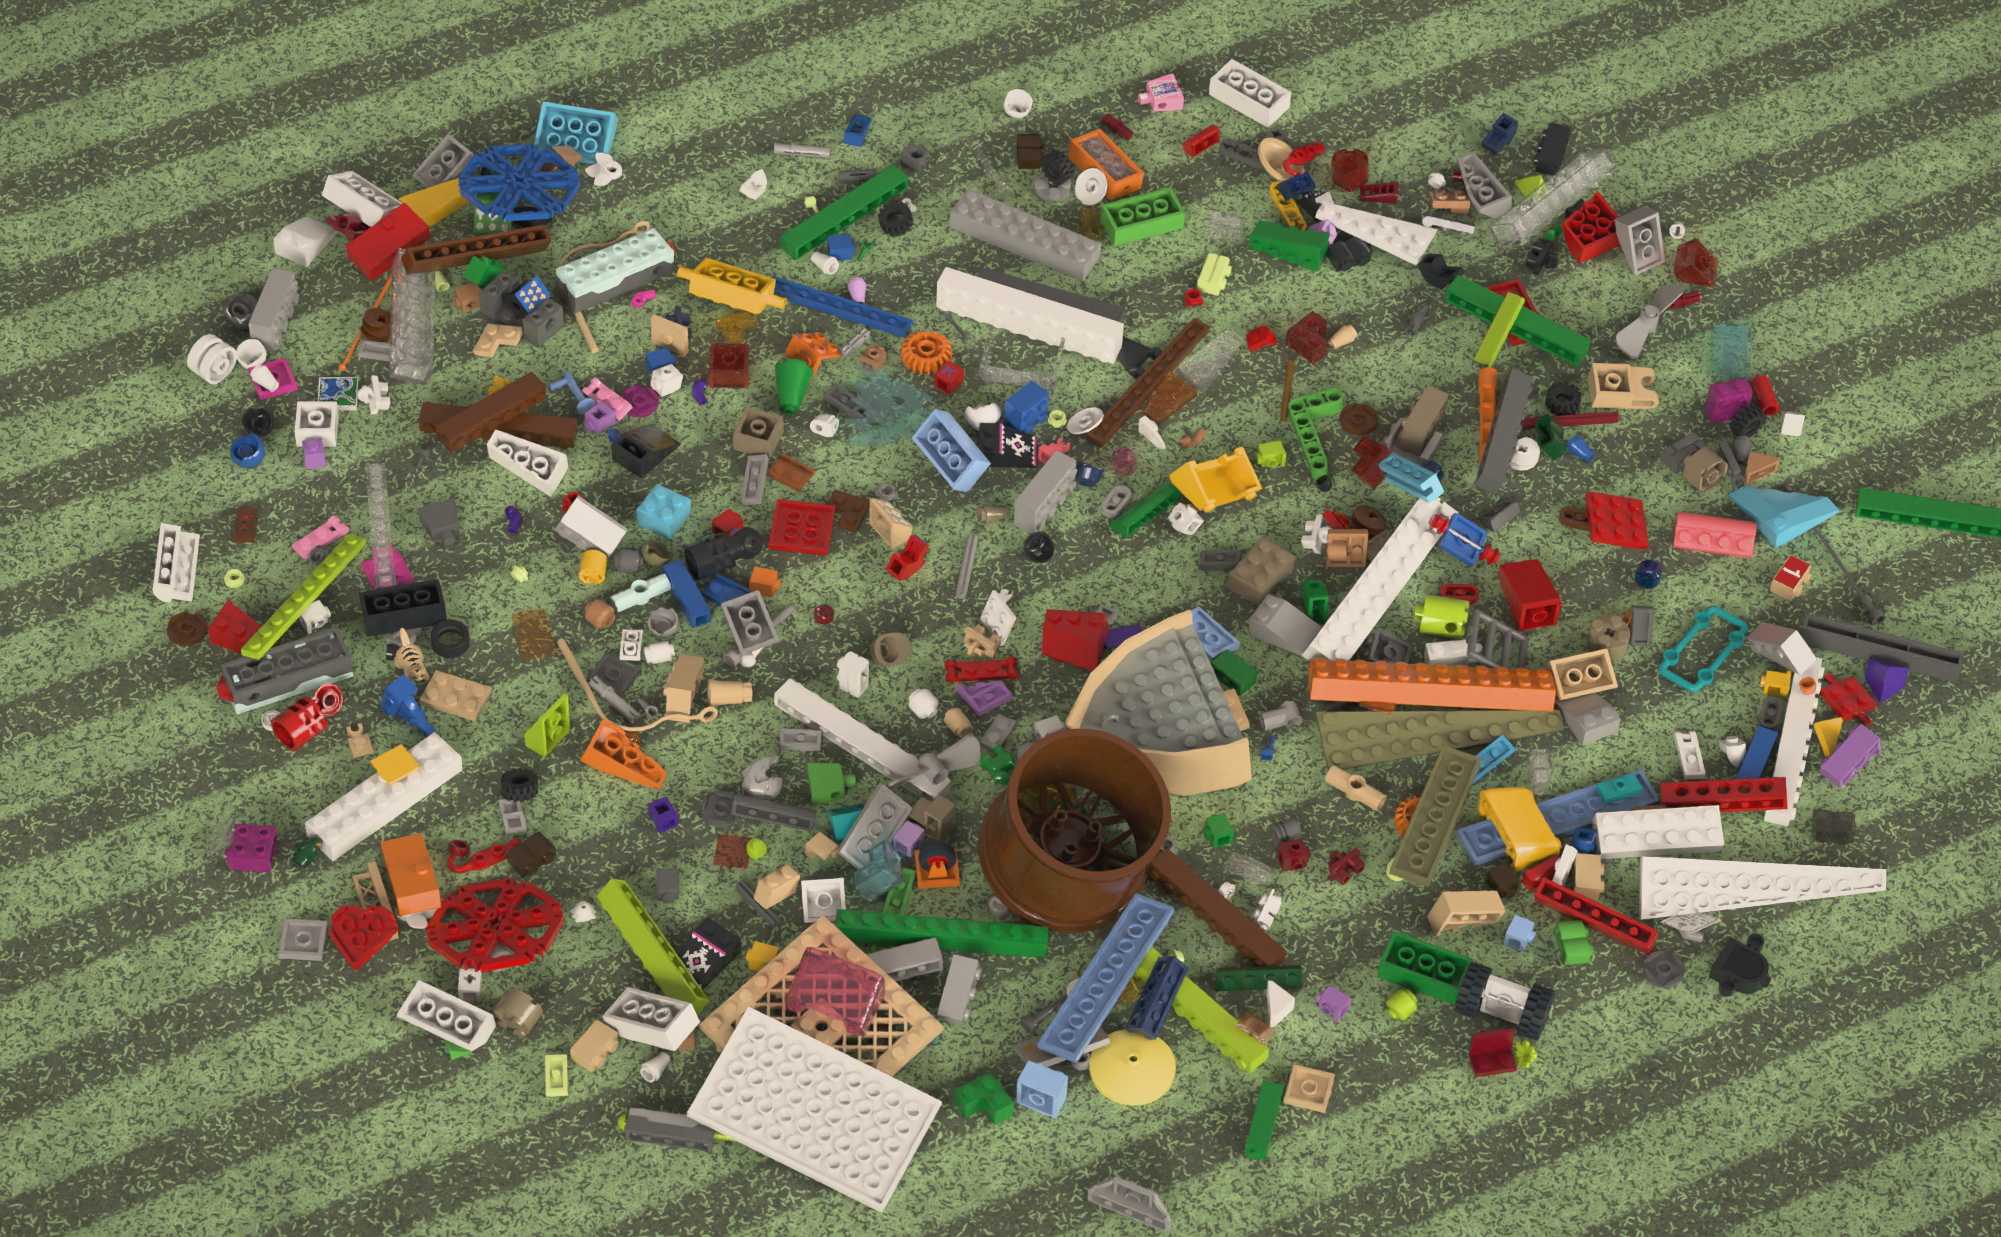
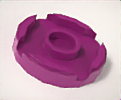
(641, 406)

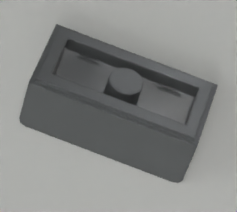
(1500, 514)

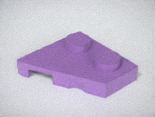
(984, 696)

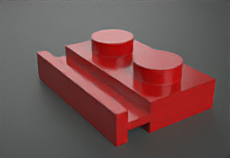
(1338, 520)

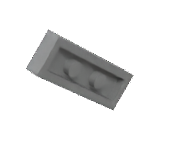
(754, 479)

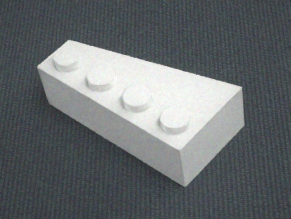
(528, 460)

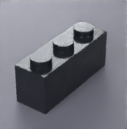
(1552, 149)

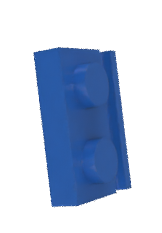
(723, 590)

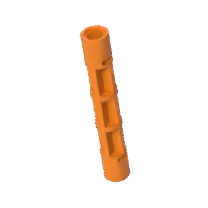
(1487, 389)

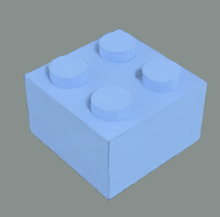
(1042, 1089)

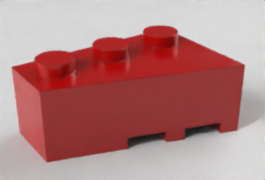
(232, 628)

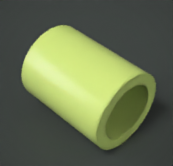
(440, 282)

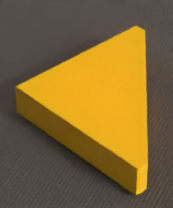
(1828, 734)

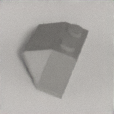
(1132, 1201)

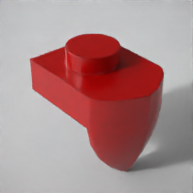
(1260, 337)

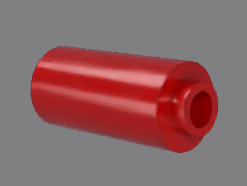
(1764, 395)

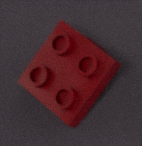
(348, 224)

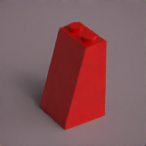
(1529, 594)

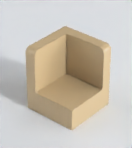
(821, 846)

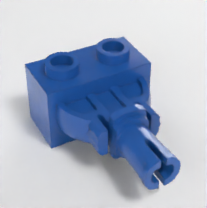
(400, 701)

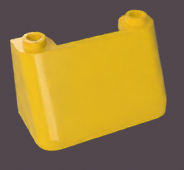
(1217, 480)
(1519, 825)

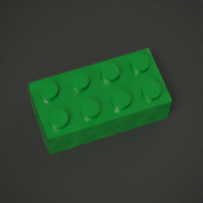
(1423, 967)

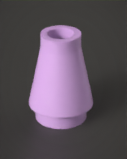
(857, 289)

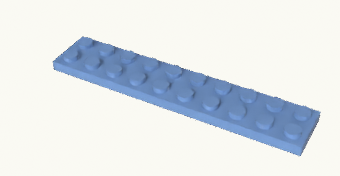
(1562, 815)
(1105, 978)

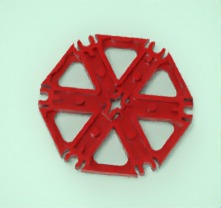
(486, 937)

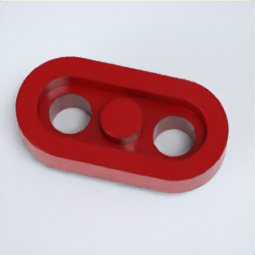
(1460, 591)

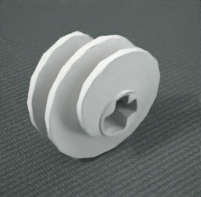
(1525, 454)

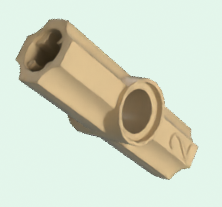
(1355, 788)

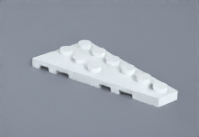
(1392, 235)

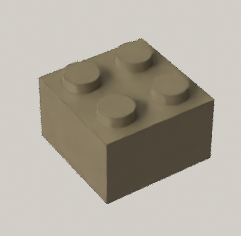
(758, 432)

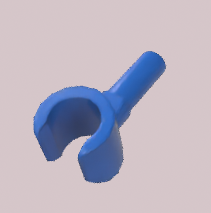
(613, 435)
(1267, 753)

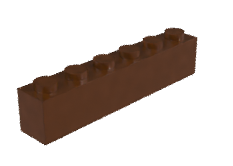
(491, 412)

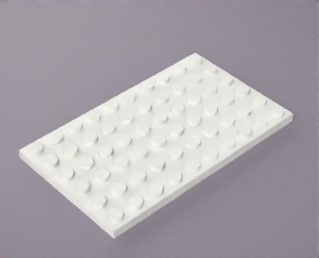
(814, 1109)

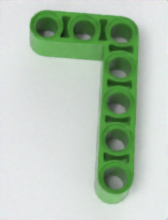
(1301, 413)

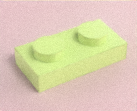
(556, 1075)

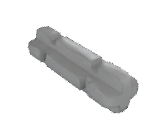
(855, 342)

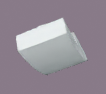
(631, 645)

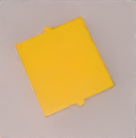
(395, 764)

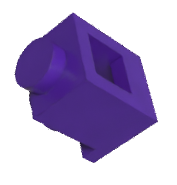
(663, 814)

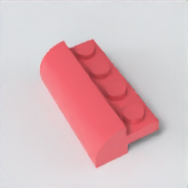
(1714, 534)

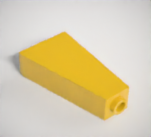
(436, 201)

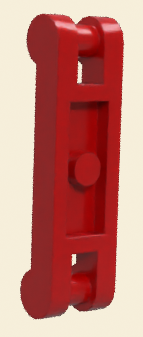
(981, 670)

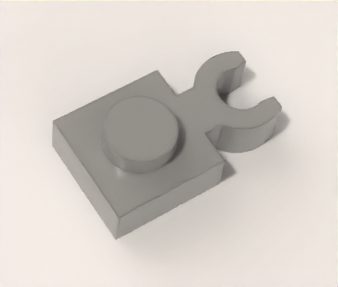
(412, 634)

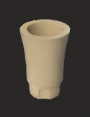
(728, 692)

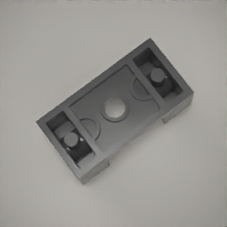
(537, 325)

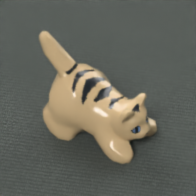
(410, 658)

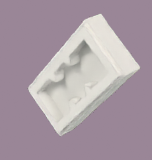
(1564, 865)

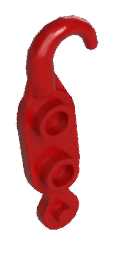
(1301, 156)
(484, 858)

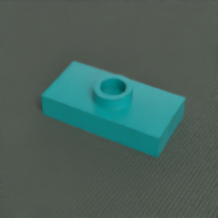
(1619, 788)

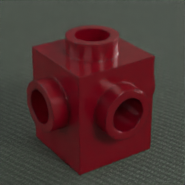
(1293, 854)

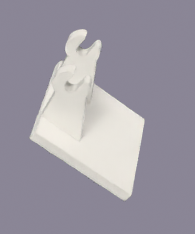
(998, 616)

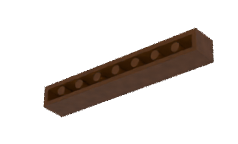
(461, 251)
(530, 427)
(1215, 910)

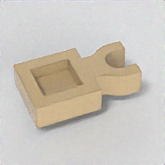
(359, 743)

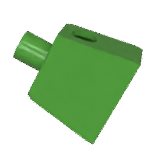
(827, 782)

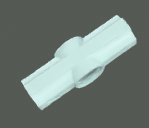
(640, 592)

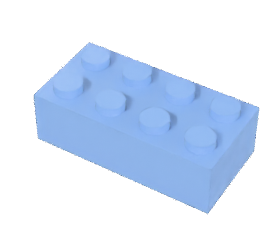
(951, 450)

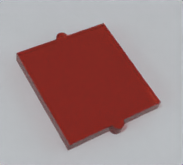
(731, 851)

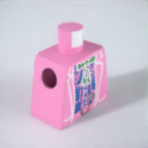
(1162, 94)

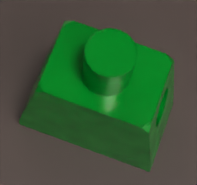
(1315, 592)

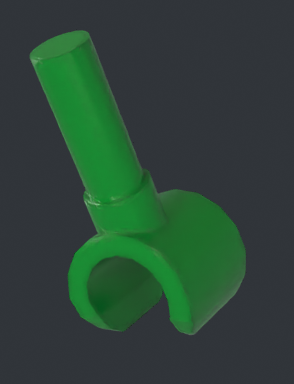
(865, 249)

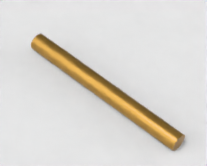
(1287, 390)

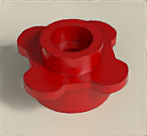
(1193, 297)

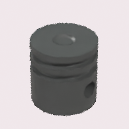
(1285, 830)

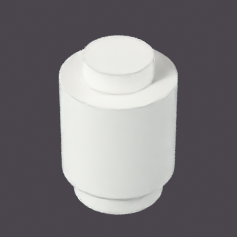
(659, 652)

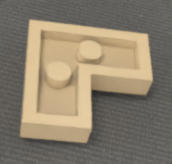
(495, 335)

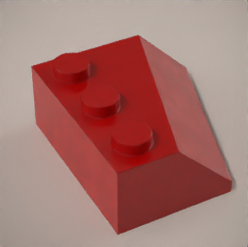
(1591, 229)
(1075, 637)

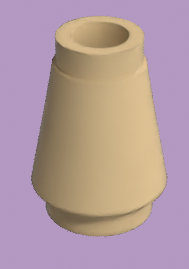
(1343, 336)

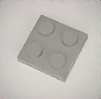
(303, 939)

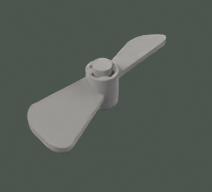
(1633, 337)
(960, 755)

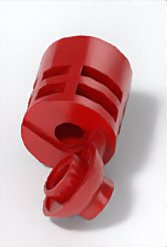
(306, 717)

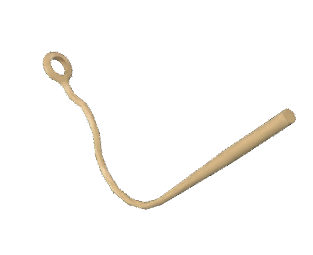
(580, 319)
(580, 677)

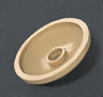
(1272, 154)

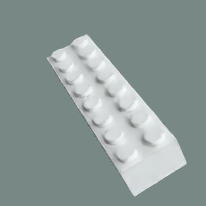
(377, 803)

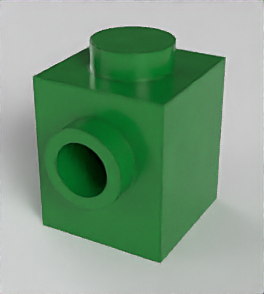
(1218, 830)

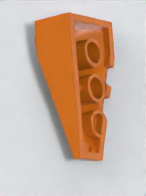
(618, 756)

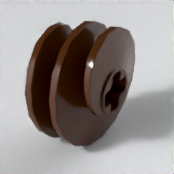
(376, 325)
(1368, 518)

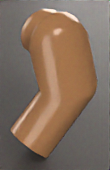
(1188, 442)

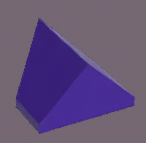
(1885, 678)

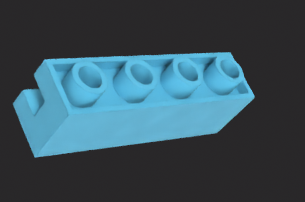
(1411, 477)

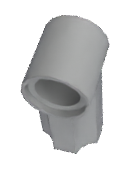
(1286, 715)

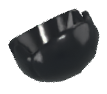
(258, 418)
(1039, 542)

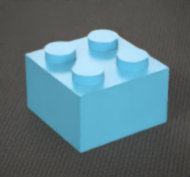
(663, 511)

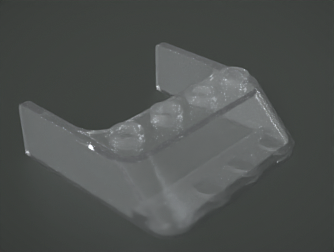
(1016, 377)

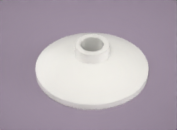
(1085, 186)
(1085, 420)

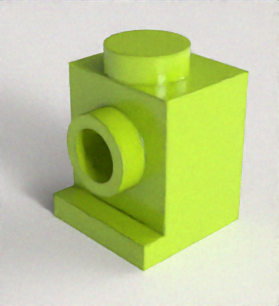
(1271, 454)

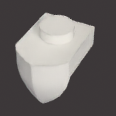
(755, 185)
(1735, 750)

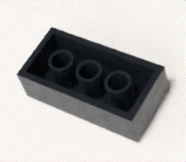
(402, 607)

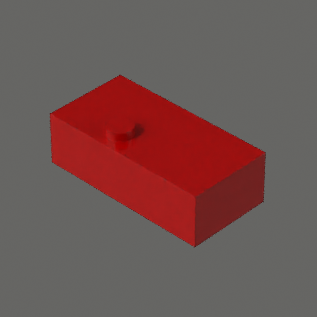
(378, 245)

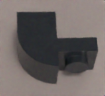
(1437, 272)

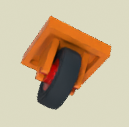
(936, 866)

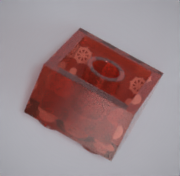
(1695, 264)

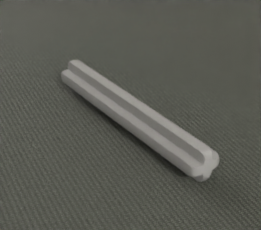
(966, 566)

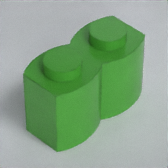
(1573, 942)

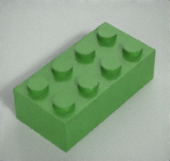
(1142, 216)

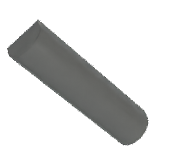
(773, 812)

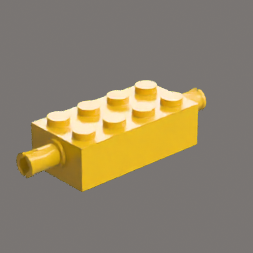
(732, 286)

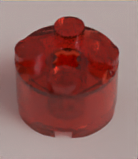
(1350, 169)

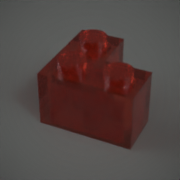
(1308, 339)
(1370, 455)

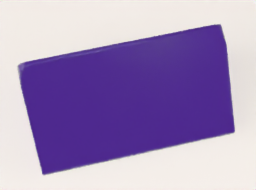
(1117, 636)

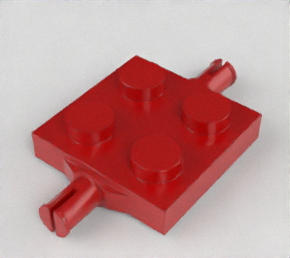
(1848, 698)

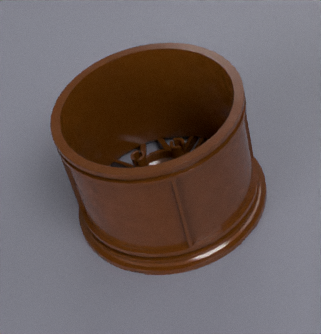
(1049, 878)

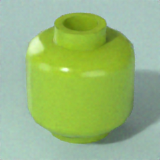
(1401, 1004)

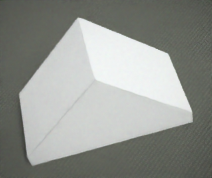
(1791, 423)
(1279, 1003)

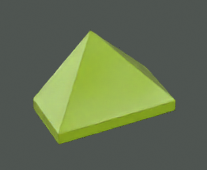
(1529, 184)

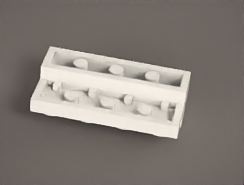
(175, 564)

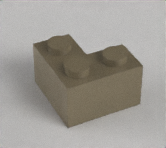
(934, 816)

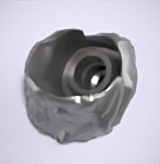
(240, 310)

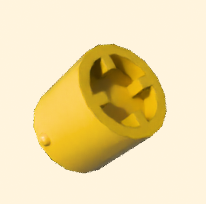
(593, 567)

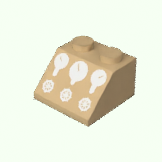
(889, 523)

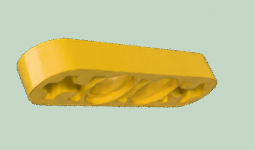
(1284, 210)

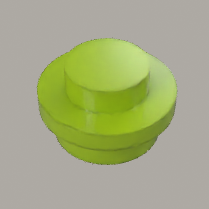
(756, 848)

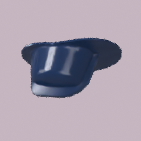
(1088, 474)

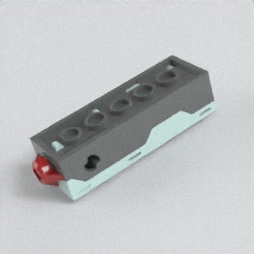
(614, 270)
(285, 671)

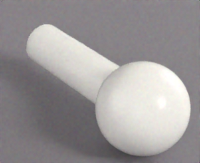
(748, 659)

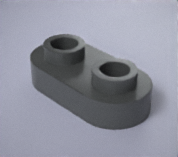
(1770, 715)

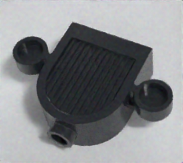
(1741, 967)

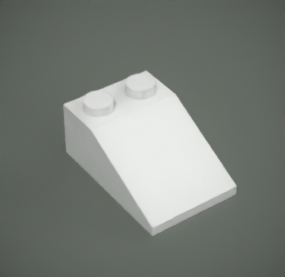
(303, 240)

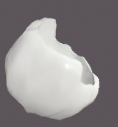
(982, 414)

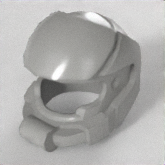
(757, 779)

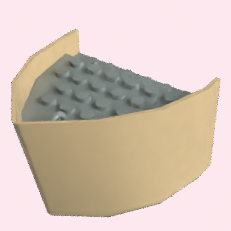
(1170, 707)

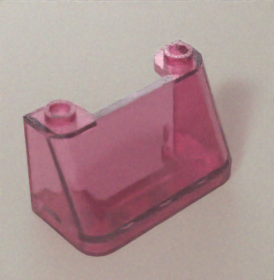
(836, 990)

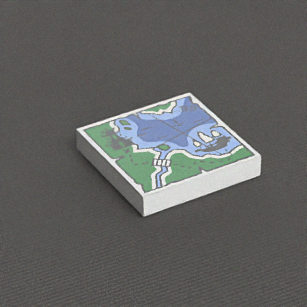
(339, 390)

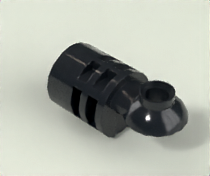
(720, 552)

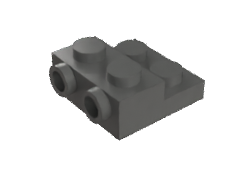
(1385, 648)

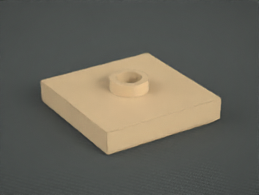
(669, 334)
(1309, 1088)

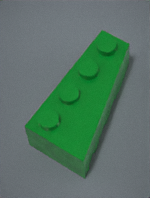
(1294, 245)

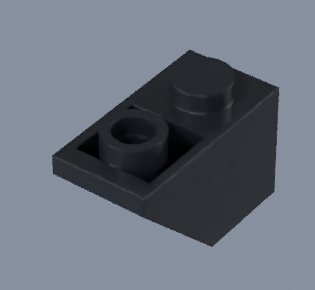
(1312, 201)

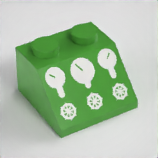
(485, 224)

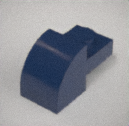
(1502, 133)

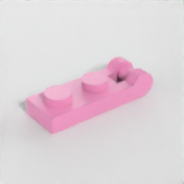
(607, 396)
(321, 536)

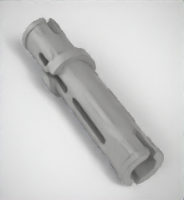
(801, 150)
(607, 694)

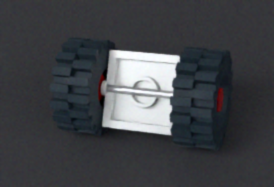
(1504, 1000)

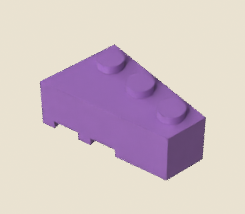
(1851, 755)

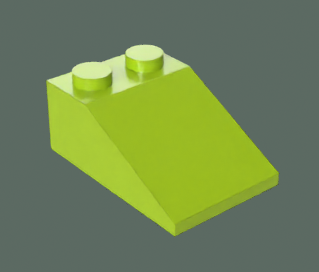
(549, 728)

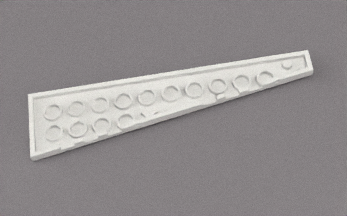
(1700, 886)

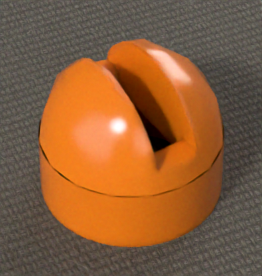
(1807, 685)

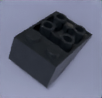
(643, 449)

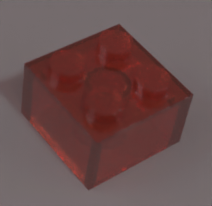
(729, 365)

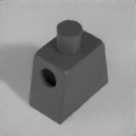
(440, 521)

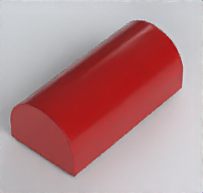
(1201, 140)
(1535, 875)

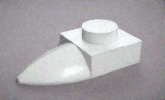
(1150, 431)

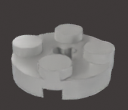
(1051, 194)

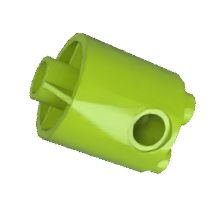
(1442, 616)

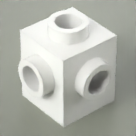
(1185, 518)

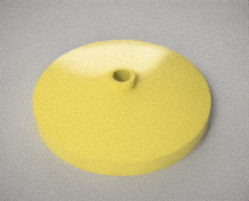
(1132, 1068)

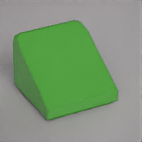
(455, 1051)

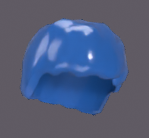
(247, 451)

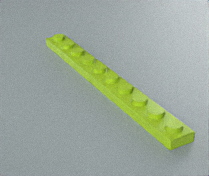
(303, 597)

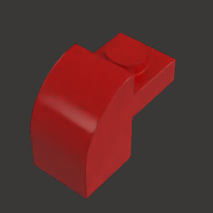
(906, 563)

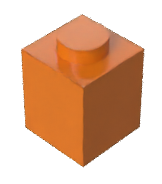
(765, 581)

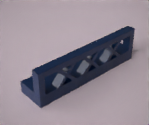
(1159, 997)

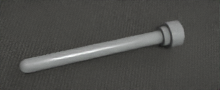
(733, 656)

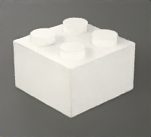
(316, 421)

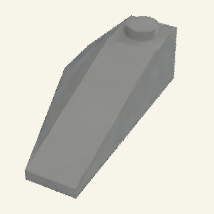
(1483, 187)

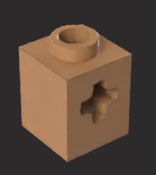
(467, 297)

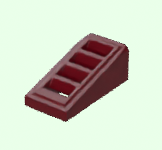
(1389, 196)

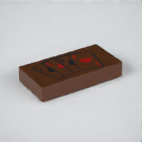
(245, 525)

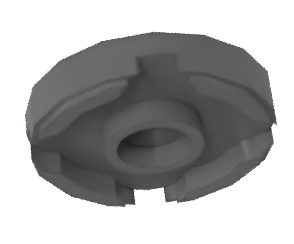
(717, 809)
(1663, 969)

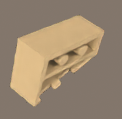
(683, 685)
(1465, 909)

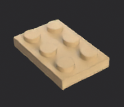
(455, 695)

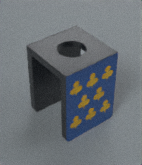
(526, 297)

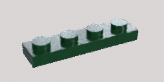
(1257, 977)

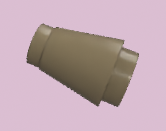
(990, 513)

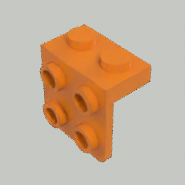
(812, 349)

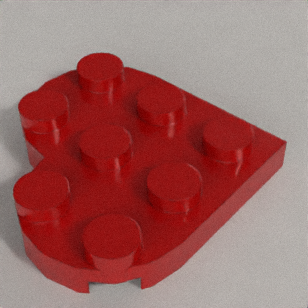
(362, 932)

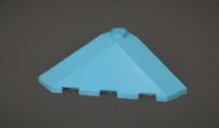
(1782, 514)

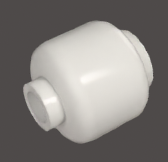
(923, 703)

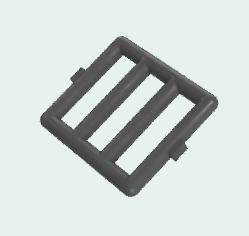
(1509, 633)

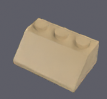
(1582, 674)

